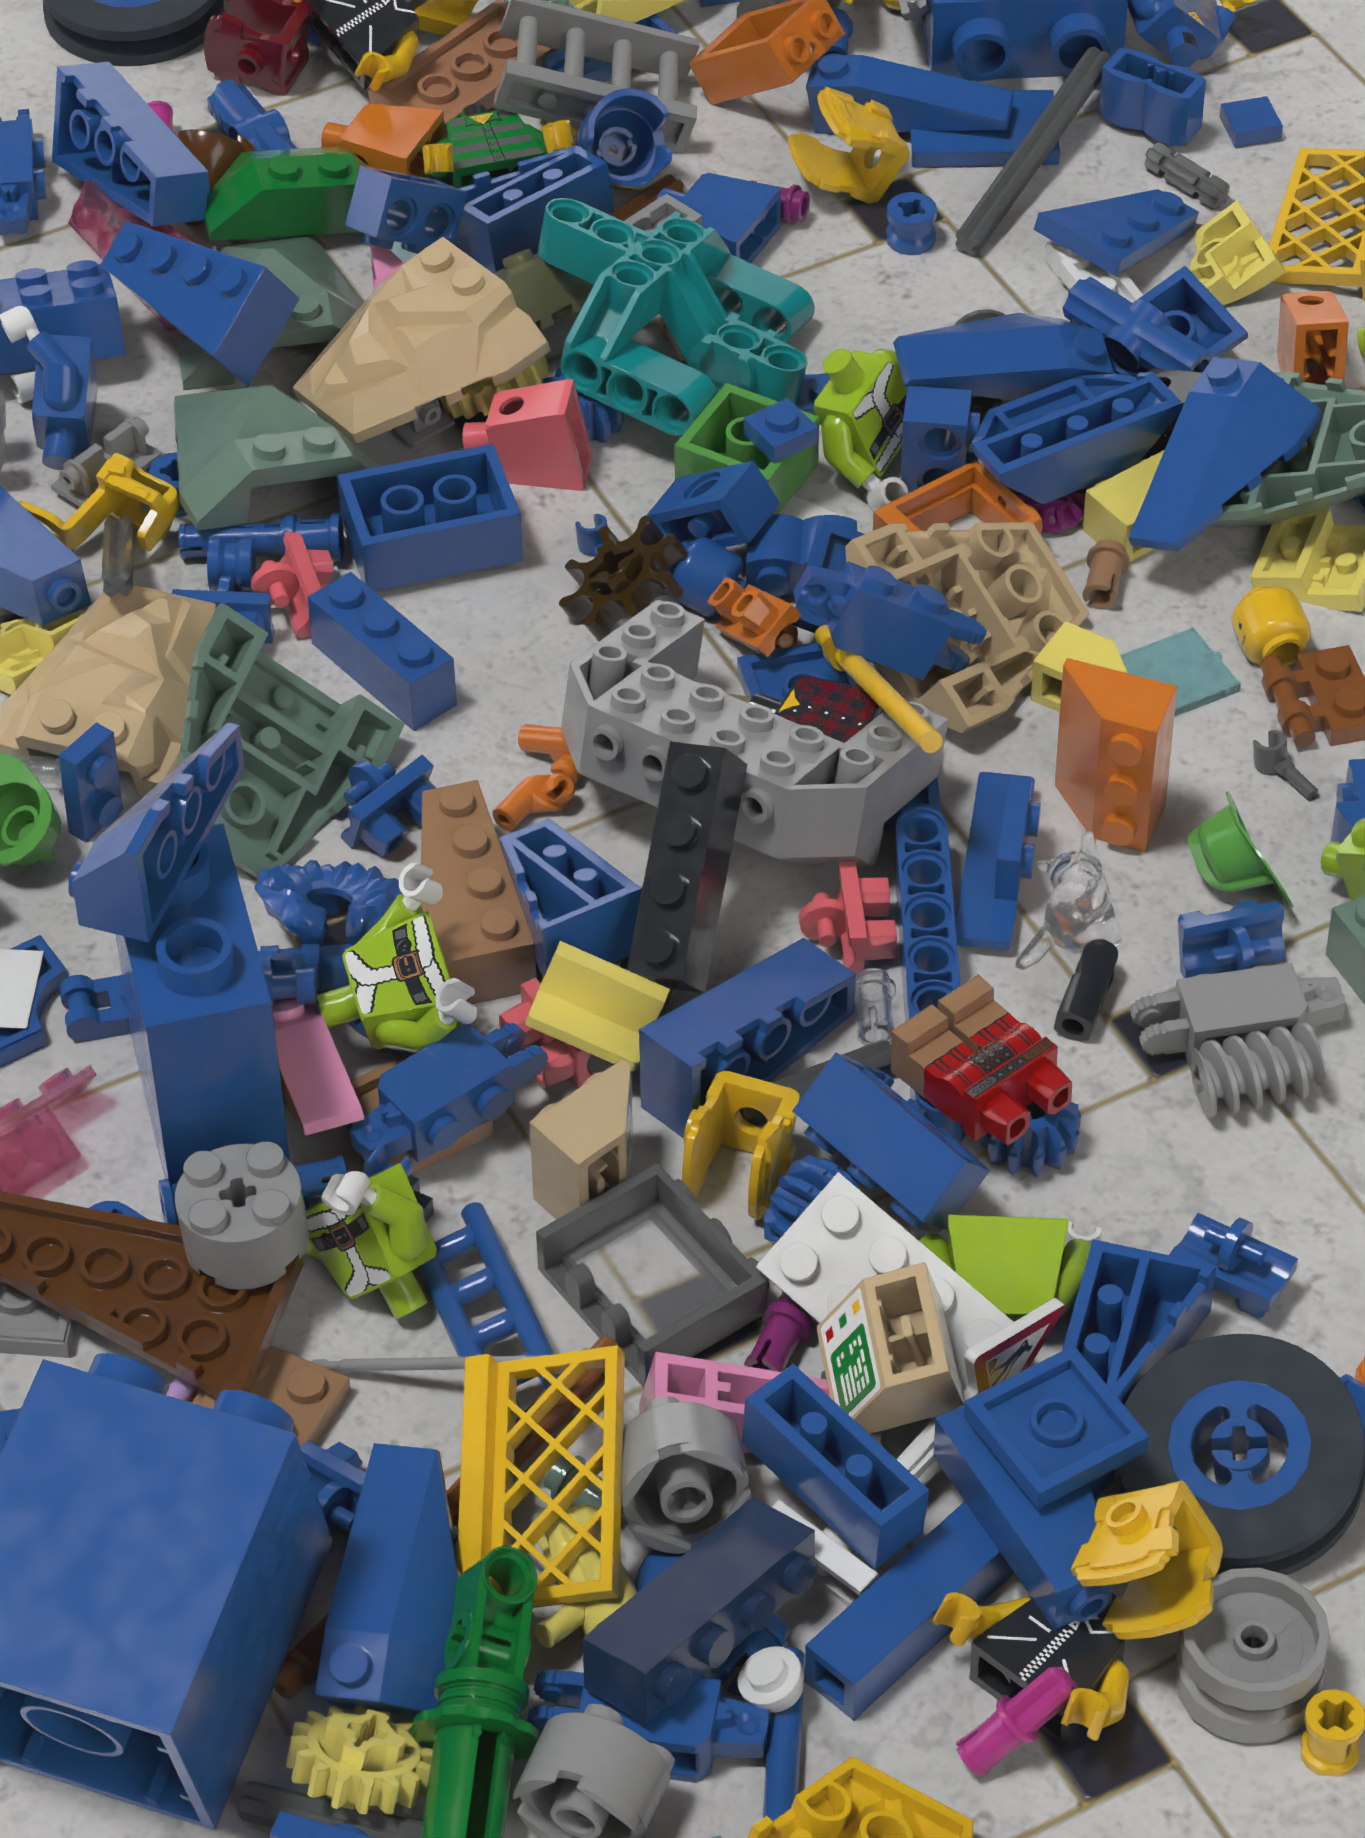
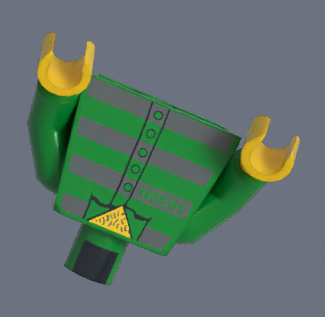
(490, 143)

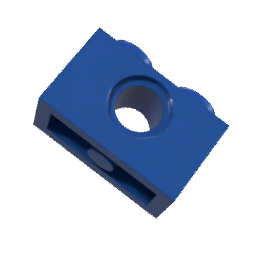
(716, 504)

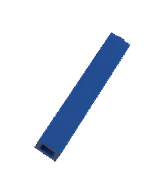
(892, 1620)

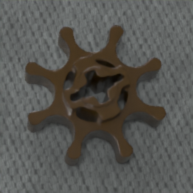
(623, 577)

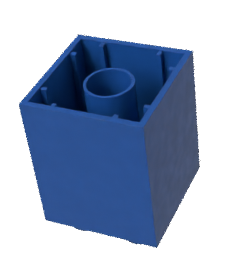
(148, 1582)

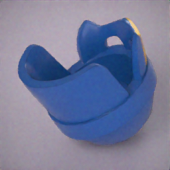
(632, 126)

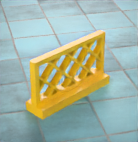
(1293, 214)
(489, 1467)

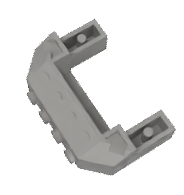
(801, 789)

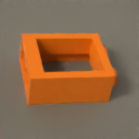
(766, 49)
(955, 495)

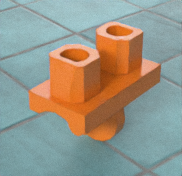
(754, 617)

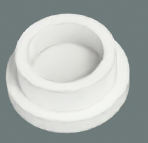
(772, 1679)

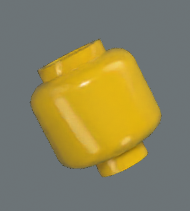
(1271, 624)

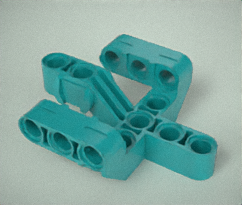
(717, 307)

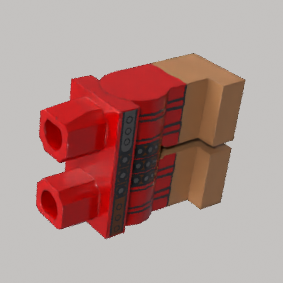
(979, 1063)

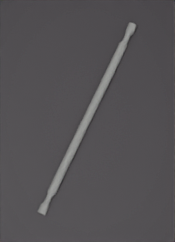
(397, 1364)

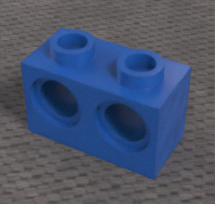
(404, 209)
(936, 433)

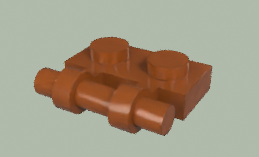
(1334, 689)

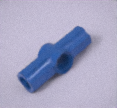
(243, 115)
(1133, 332)

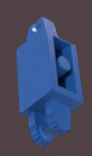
(19, 174)
(888, 618)
(447, 1091)
(691, 1730)

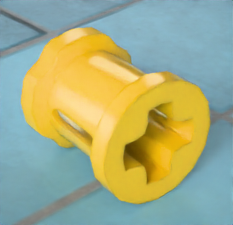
(1332, 1733)

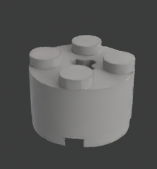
(241, 1214)
(681, 1473)
(592, 1778)

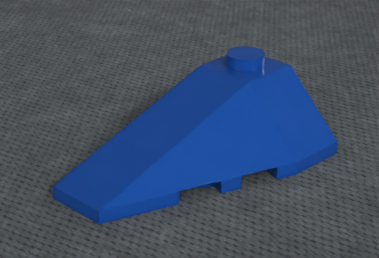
(913, 95)
(1225, 436)

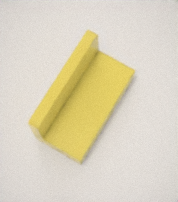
(595, 1005)

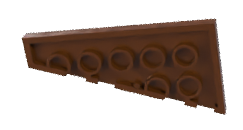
(139, 1290)

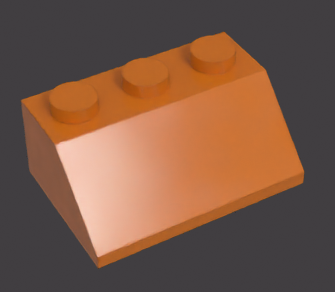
(1114, 751)

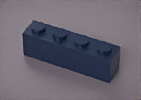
(699, 1610)

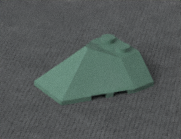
(321, 312)
(250, 441)
(1321, 473)
(291, 739)

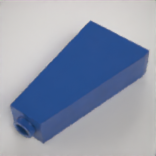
(37, 571)
(1033, 1541)

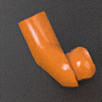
(549, 741)
(532, 796)

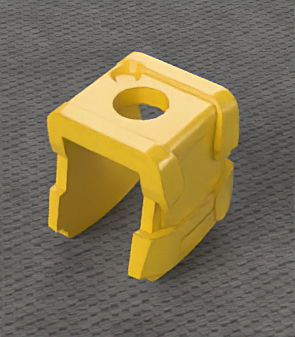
(864, 129)
(722, 1124)
(1163, 1565)

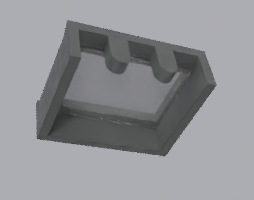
(651, 1270)

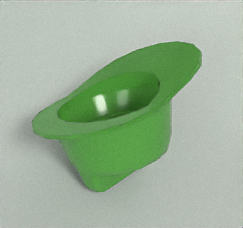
(27, 816)
(1228, 855)

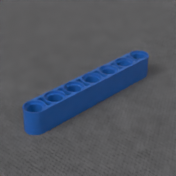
(926, 924)

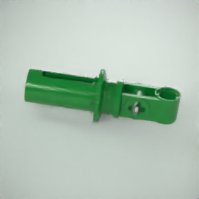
(480, 1700)

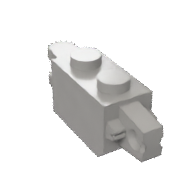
(1232, 1005)

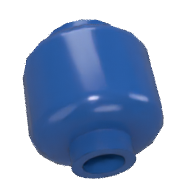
(703, 572)

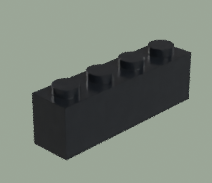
(687, 866)

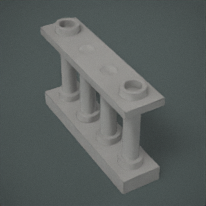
(579, 33)

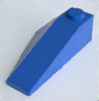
(1194, 314)
(1002, 355)
(149, 849)
(392, 1589)

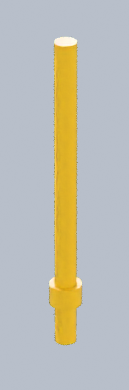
(881, 692)

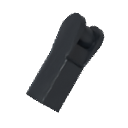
(1087, 990)

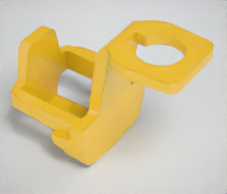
(119, 492)

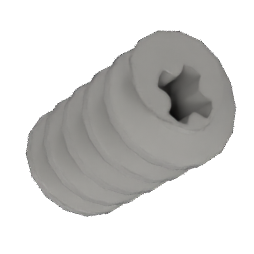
(1256, 1066)

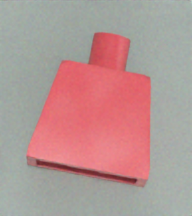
(537, 435)

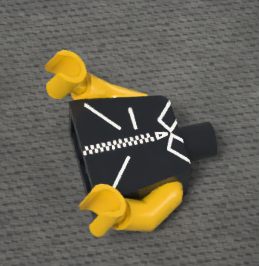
(368, 36)
(1018, 1644)

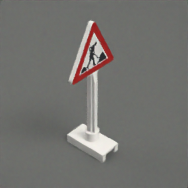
(986, 1366)

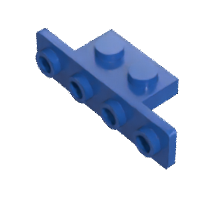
(996, 860)

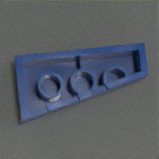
(209, 296)

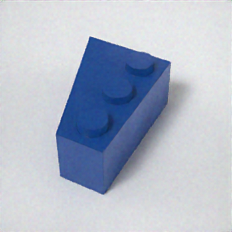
(509, 210)
(570, 894)
(889, 1142)
(1136, 1310)

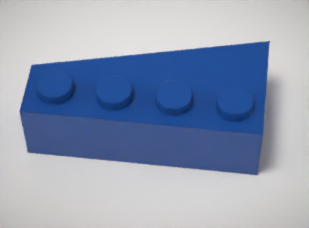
(124, 147)
(742, 1026)

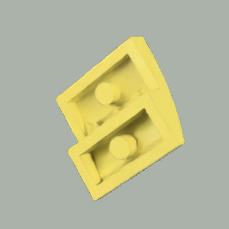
(1315, 561)

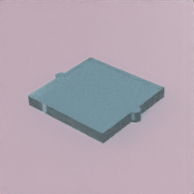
(1186, 663)

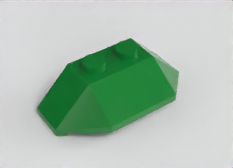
(283, 194)

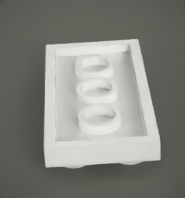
(851, 1239)

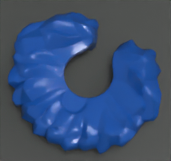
(306, 894)

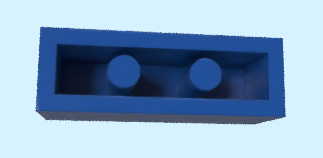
(382, 651)
(834, 1466)

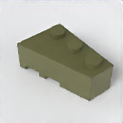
(542, 289)

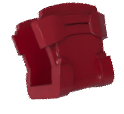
(259, 43)

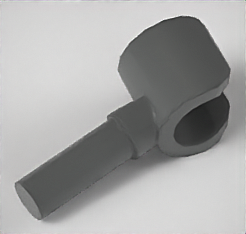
(1274, 760)

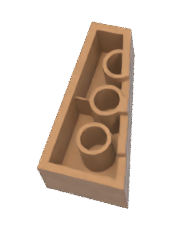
(480, 912)

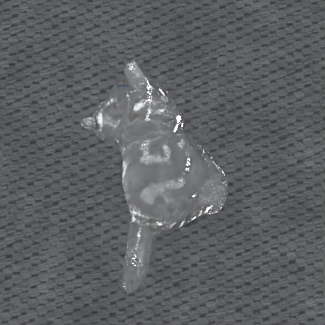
(1077, 907)

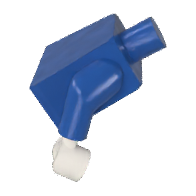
(61, 387)

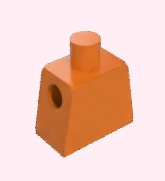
(389, 136)
(1312, 331)

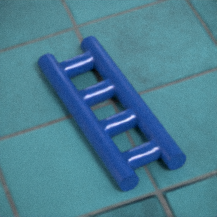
(498, 1276)

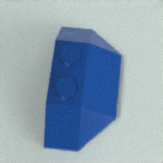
(1074, 432)

